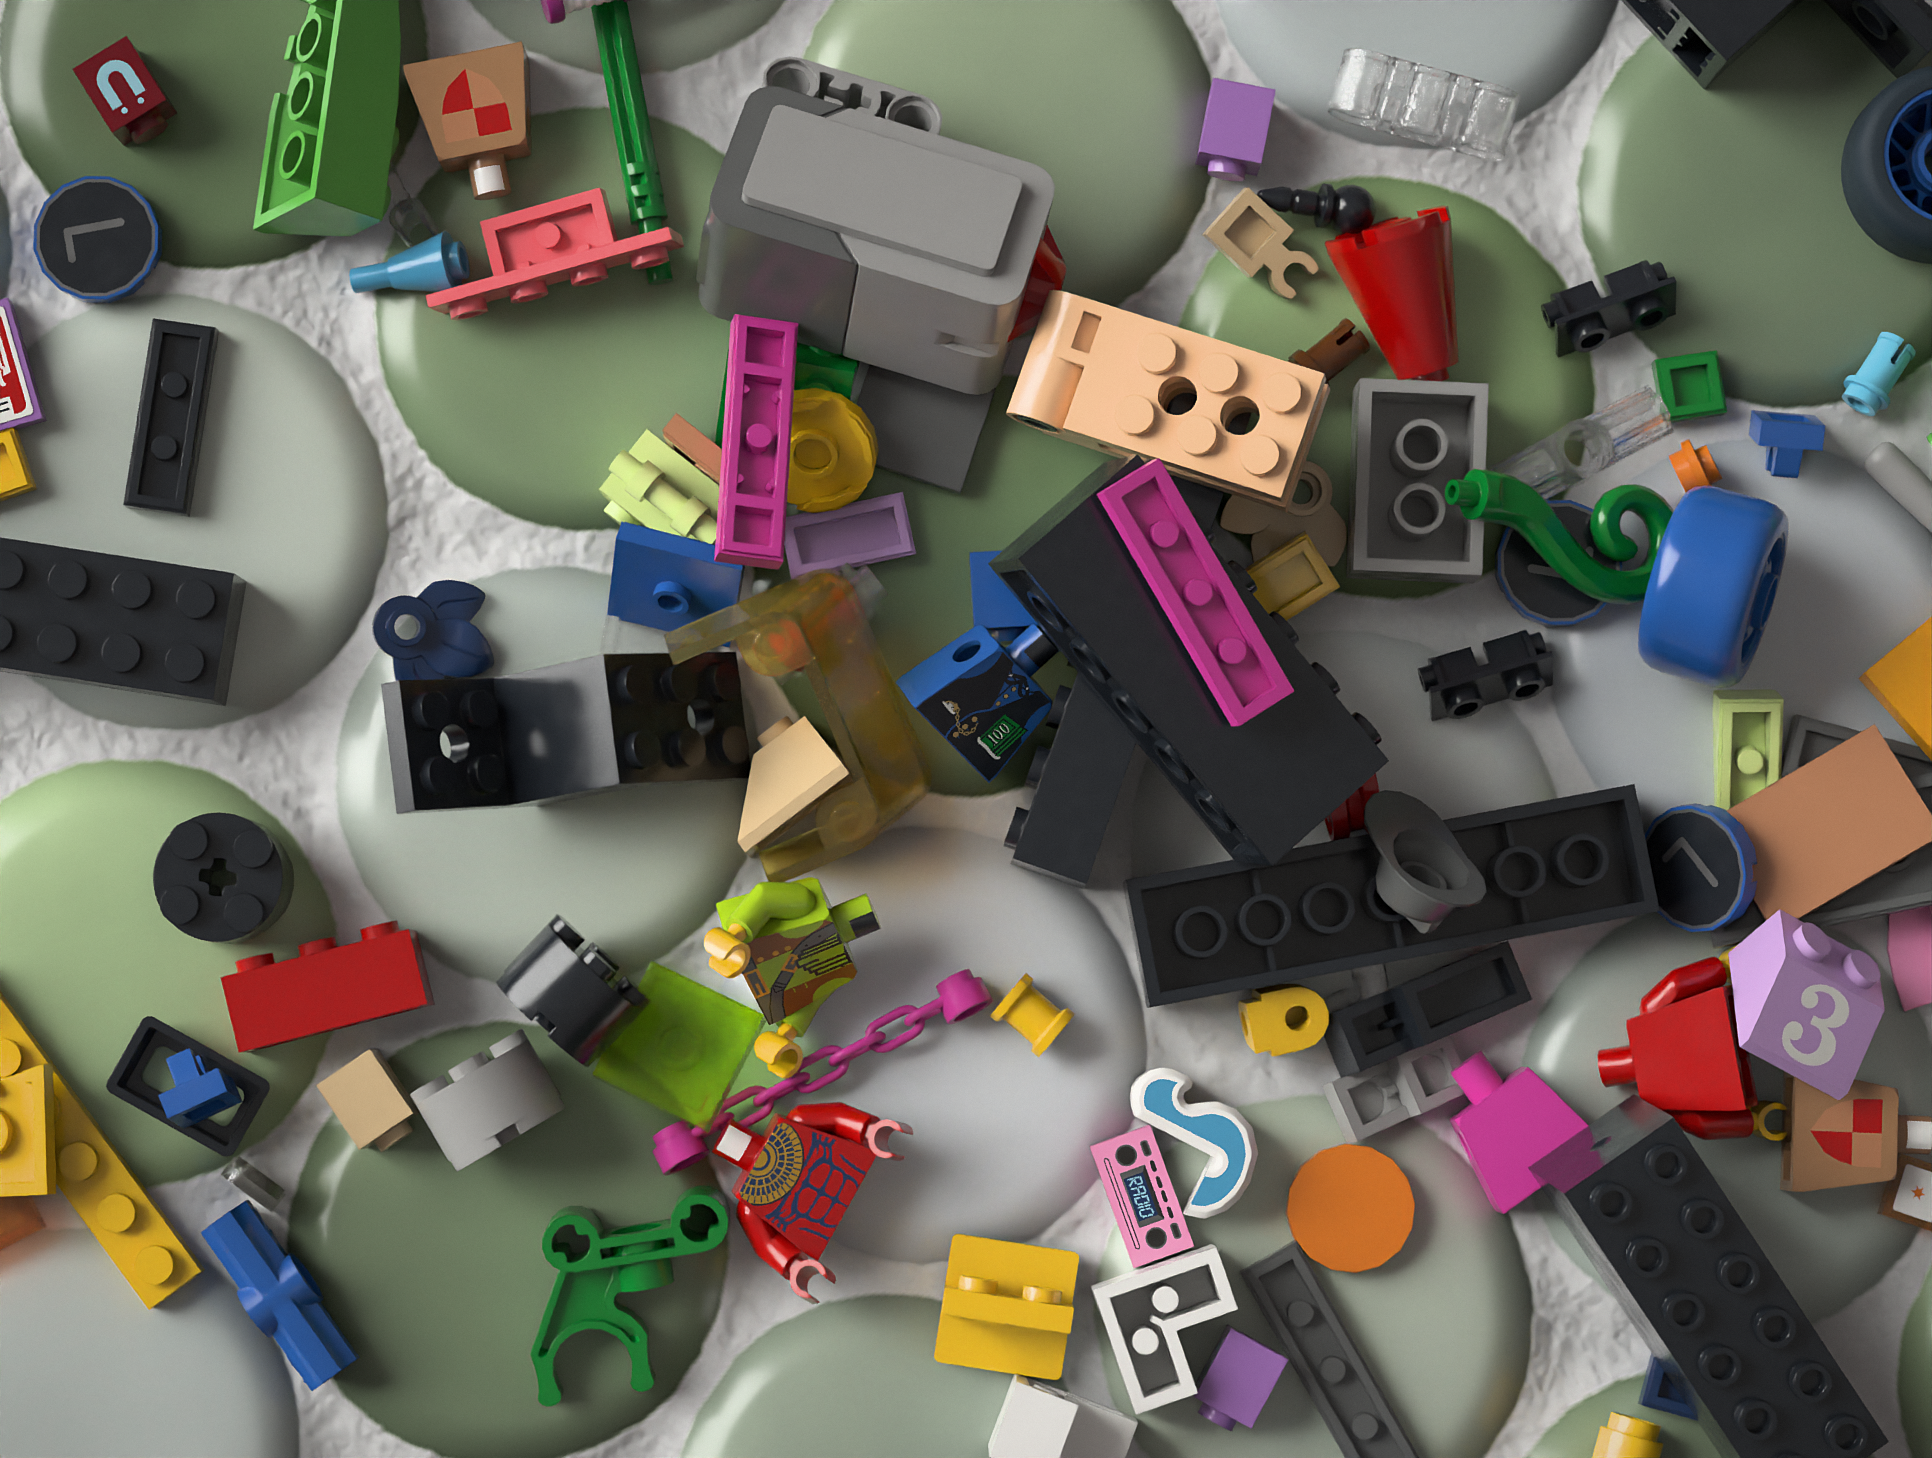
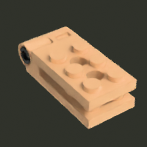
(1107, 386)

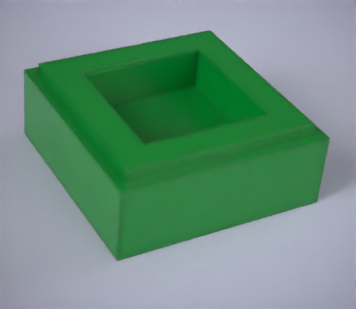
(1690, 385)

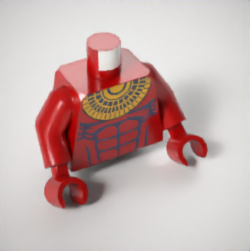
(802, 1181)

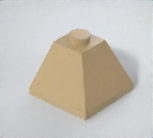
(786, 782)

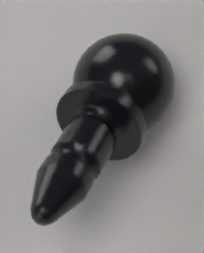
(1345, 209)

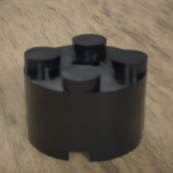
(185, 874)
(572, 991)

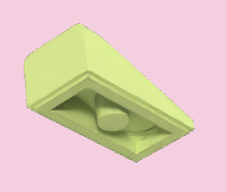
(1746, 743)

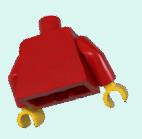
(1690, 1055)

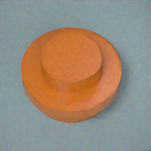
(1694, 466)

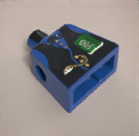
(983, 694)

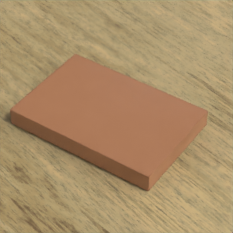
(1832, 825)

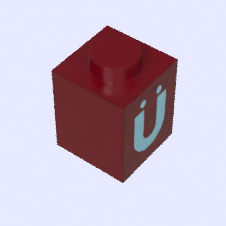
(126, 93)

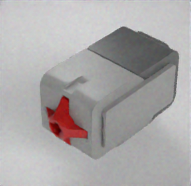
(877, 229)

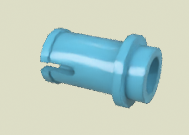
(1878, 374)

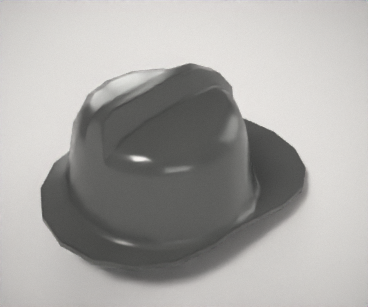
(1420, 861)

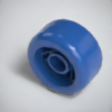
(1713, 586)

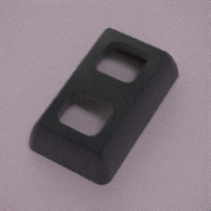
(128, 1084)

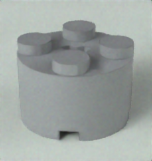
(488, 1100)

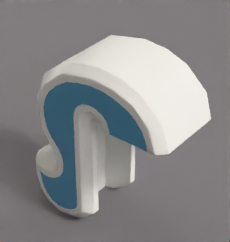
(1206, 1126)

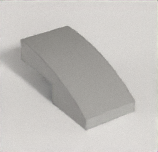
(1394, 1090)

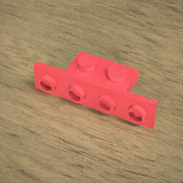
(550, 245)

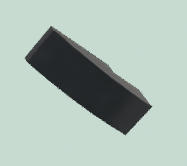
(1425, 1009)

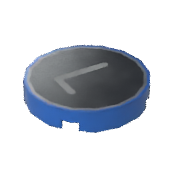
(97, 239)
(1534, 586)
(1701, 866)

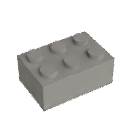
(1402, 455)

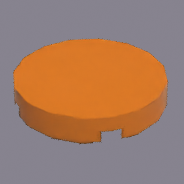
(1350, 1208)

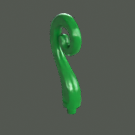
(1513, 503)

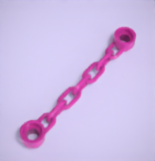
(959, 999)

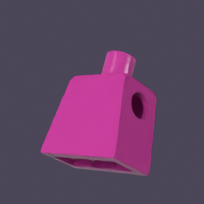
(1509, 1127)

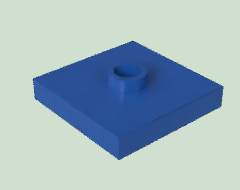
(668, 579)

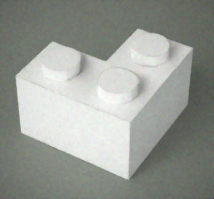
(1143, 1319)
(1057, 1424)

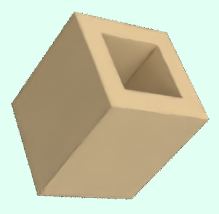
(370, 1101)

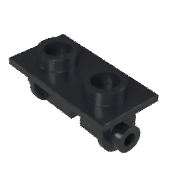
(1637, 300)
(1515, 670)

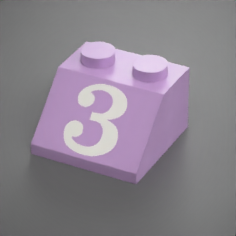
(1805, 1002)

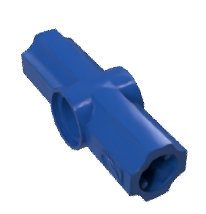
(279, 1295)

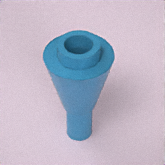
(427, 266)

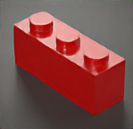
(326, 987)

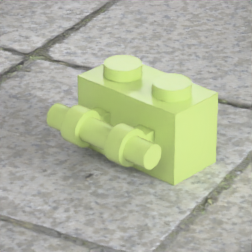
(661, 491)

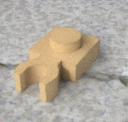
(1254, 238)

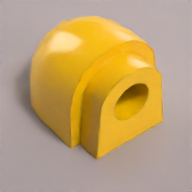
(1283, 1019)

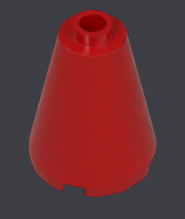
(1405, 290)

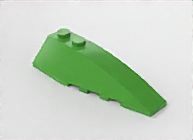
(336, 124)

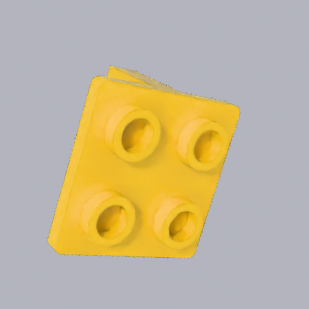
(1006, 1306)

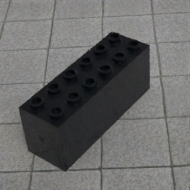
(1248, 783)
(1702, 1291)

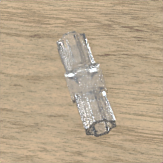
(1608, 435)

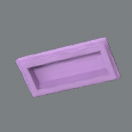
(854, 534)

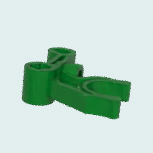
(615, 1262)

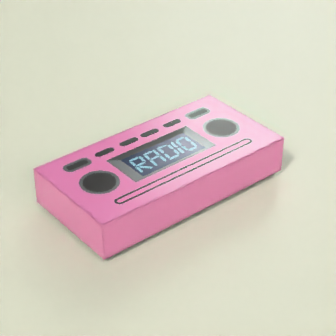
(1141, 1196)

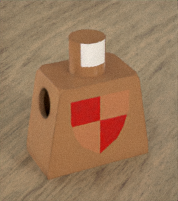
(476, 112)
(1847, 1138)

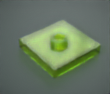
(682, 1048)

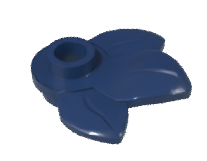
(443, 637)

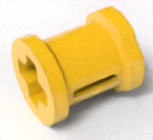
(1032, 1015)

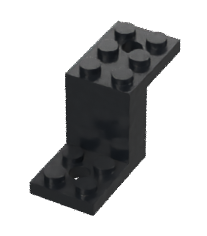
(1715, 33)
(565, 731)

